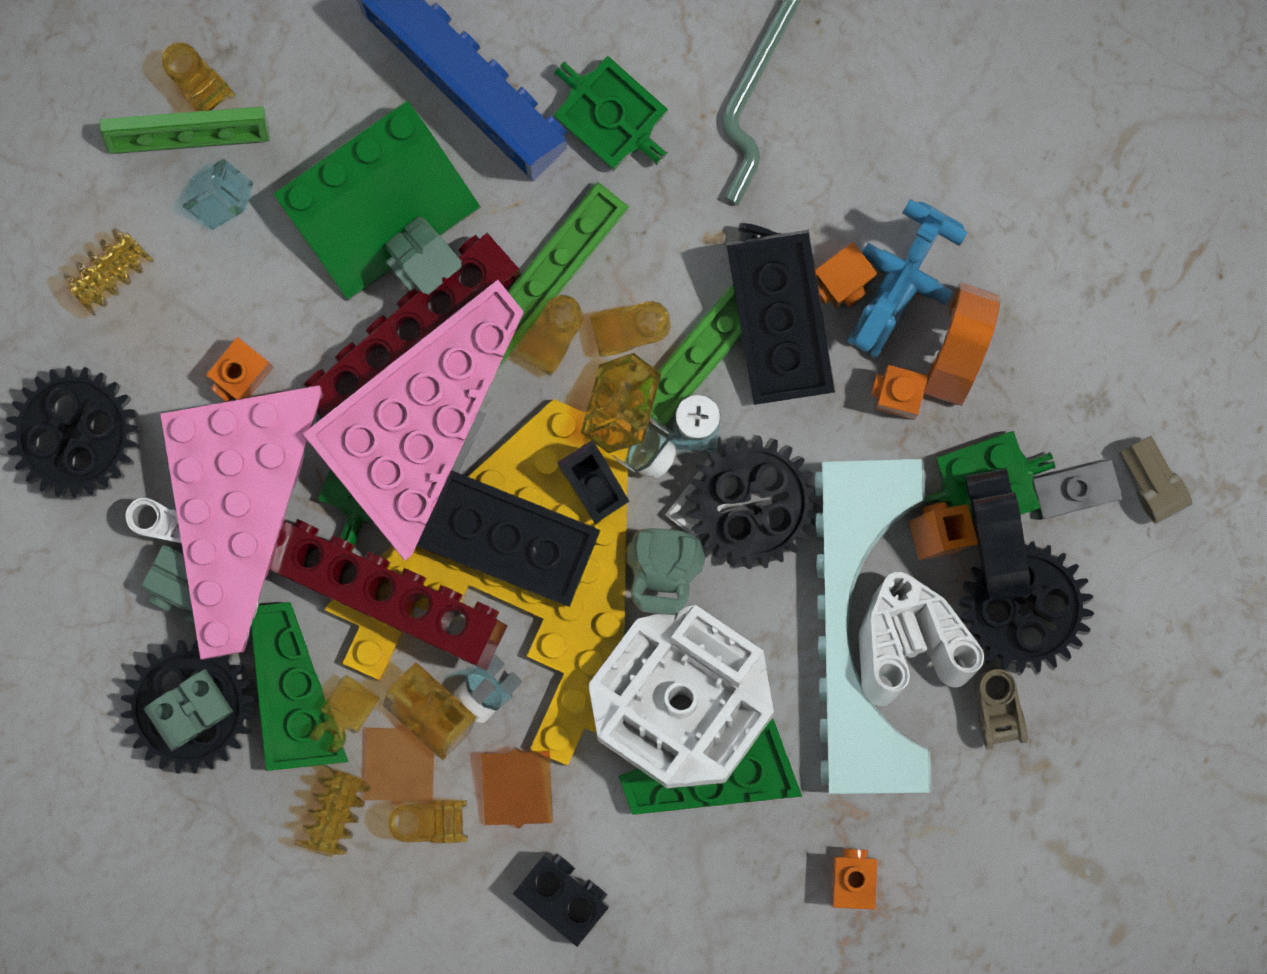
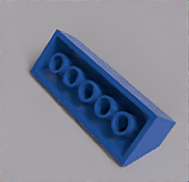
(470, 81)

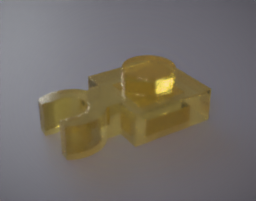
(348, 709)

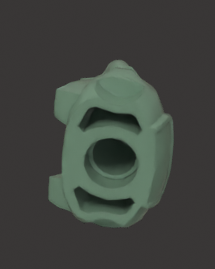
(665, 564)

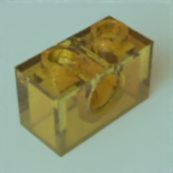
(621, 403)

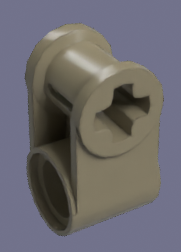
(1000, 711)

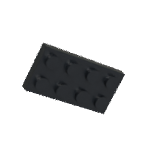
(781, 317)
(509, 538)

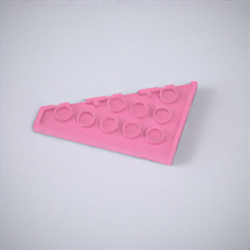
(408, 423)
(231, 494)

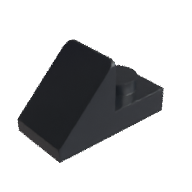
(593, 481)

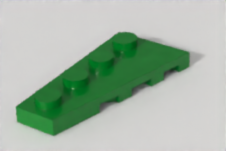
(288, 693)

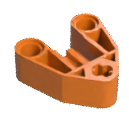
(965, 344)

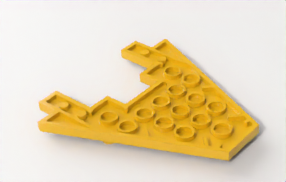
(570, 638)

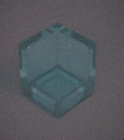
(218, 194)

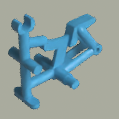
(903, 277)

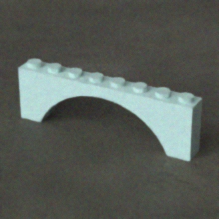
(858, 509)

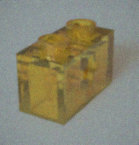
(429, 711)

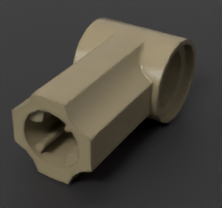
(1159, 489)

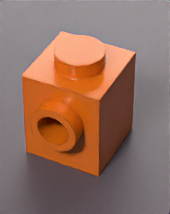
(845, 277)
(238, 372)
(899, 392)
(942, 531)
(854, 880)

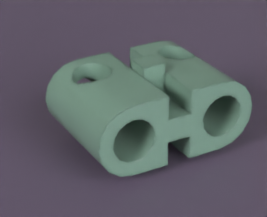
(188, 710)

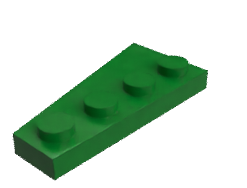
(758, 777)

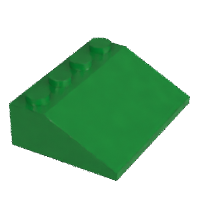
(370, 193)

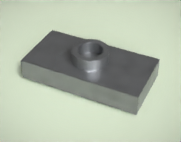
(1077, 489)

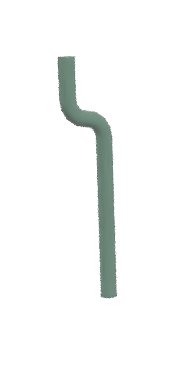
(743, 93)

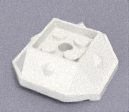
(691, 658)

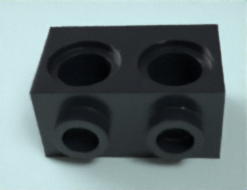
(555, 907)

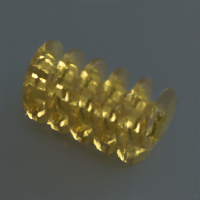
(106, 270)
(334, 813)

